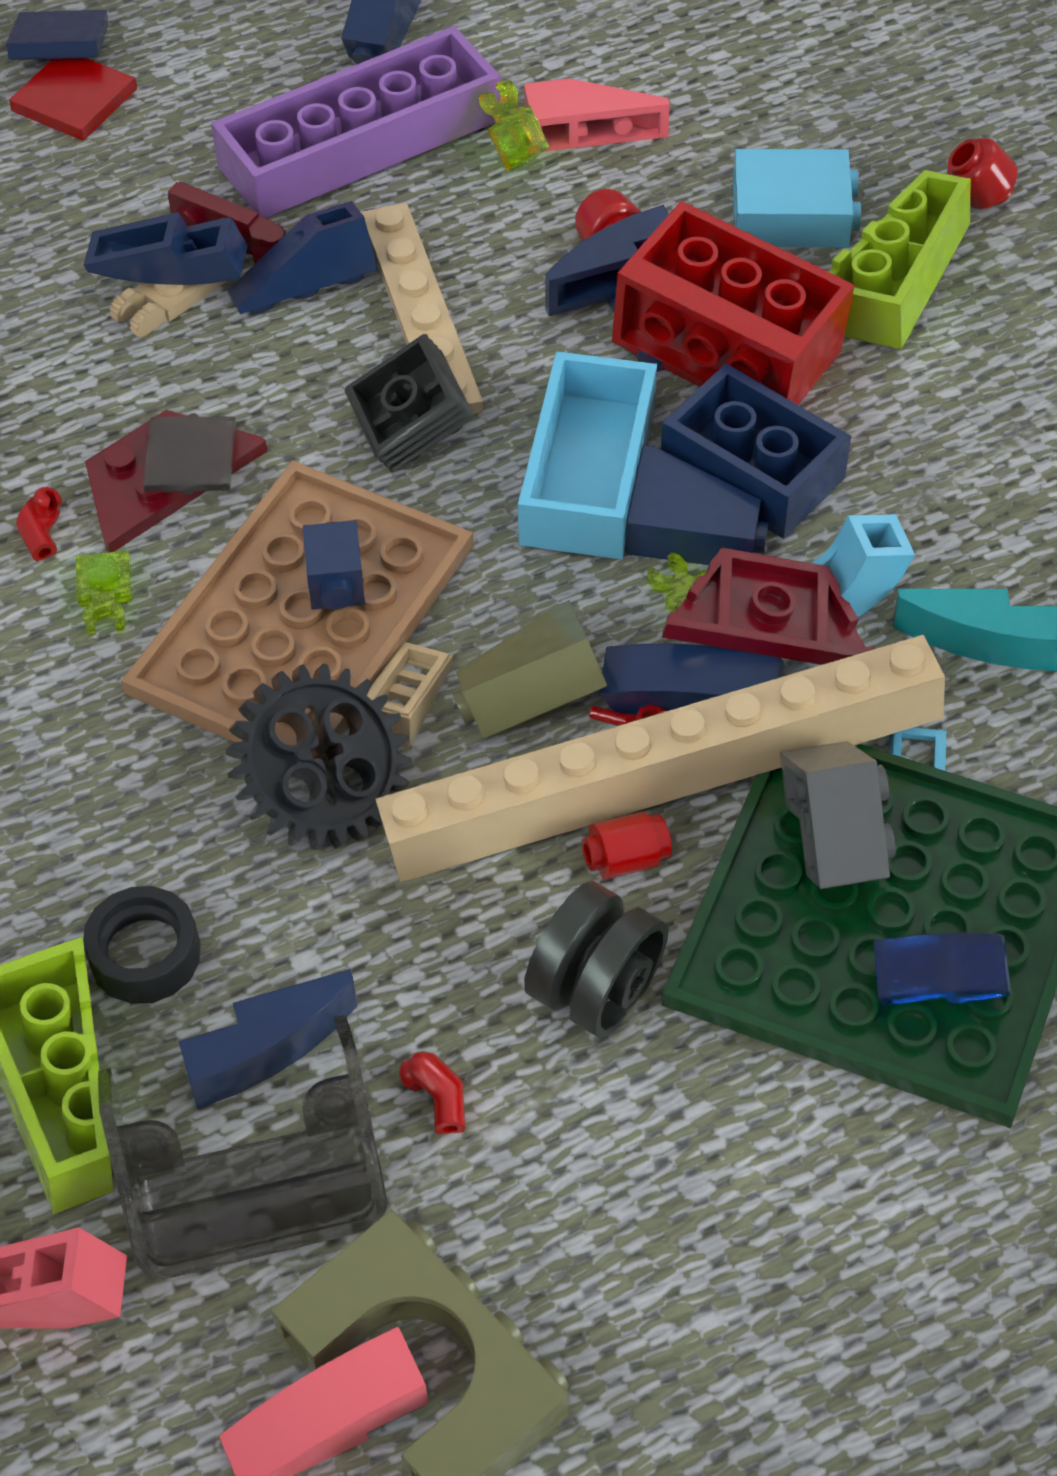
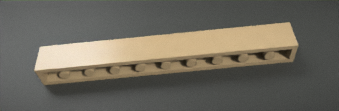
(660, 758)

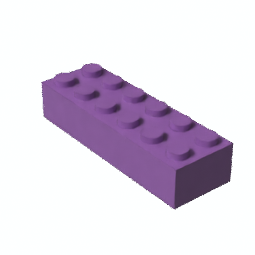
(355, 122)

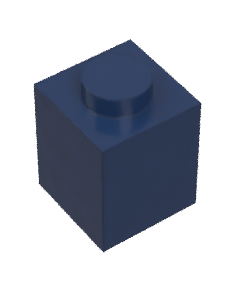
(333, 565)

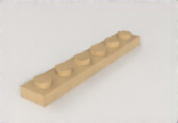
(416, 291)

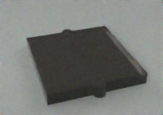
(189, 454)

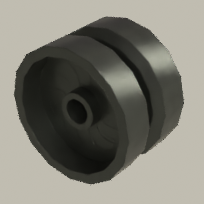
(595, 958)

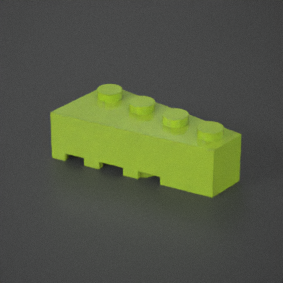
(904, 258)
(53, 1072)

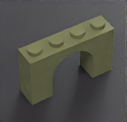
(397, 1277)

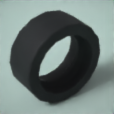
(154, 981)

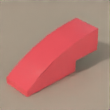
(328, 1410)

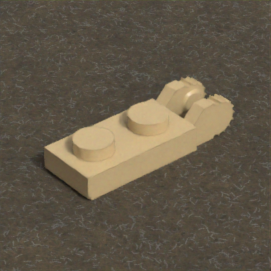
(156, 304)

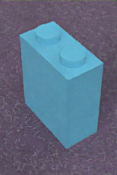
(796, 196)

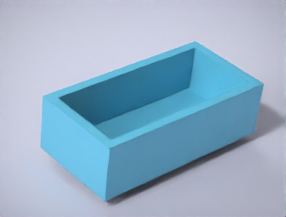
(587, 455)

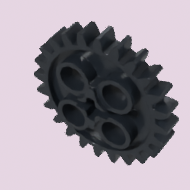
(270, 763)

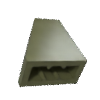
(529, 673)

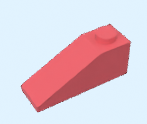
(595, 114)
(60, 1281)

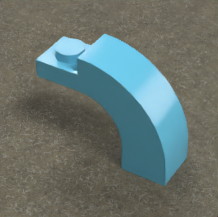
(868, 559)

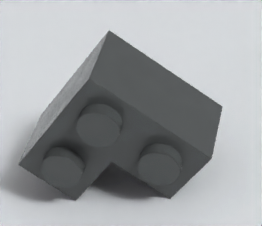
(840, 813)

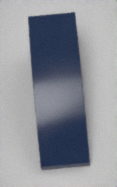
(168, 251)
(592, 267)
(679, 674)
(268, 1036)

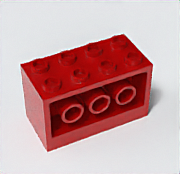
(722, 296)

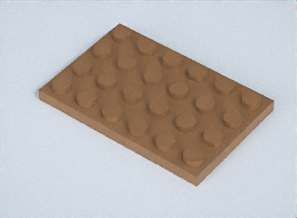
(255, 606)

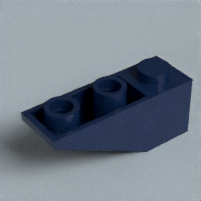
(314, 254)

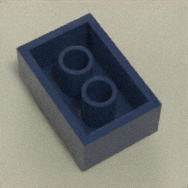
(759, 446)

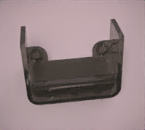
(252, 1195)

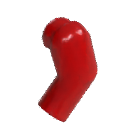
(37, 520)
(430, 1073)

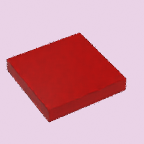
(73, 95)

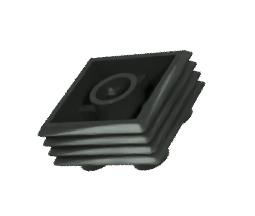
(408, 403)

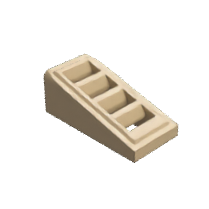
(418, 700)

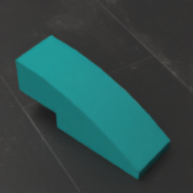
(980, 626)

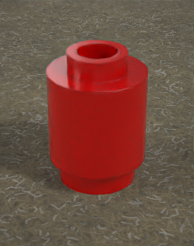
(627, 844)

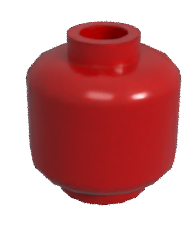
(988, 167)
(601, 210)

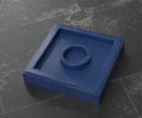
(57, 34)

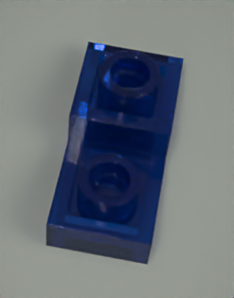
(942, 965)

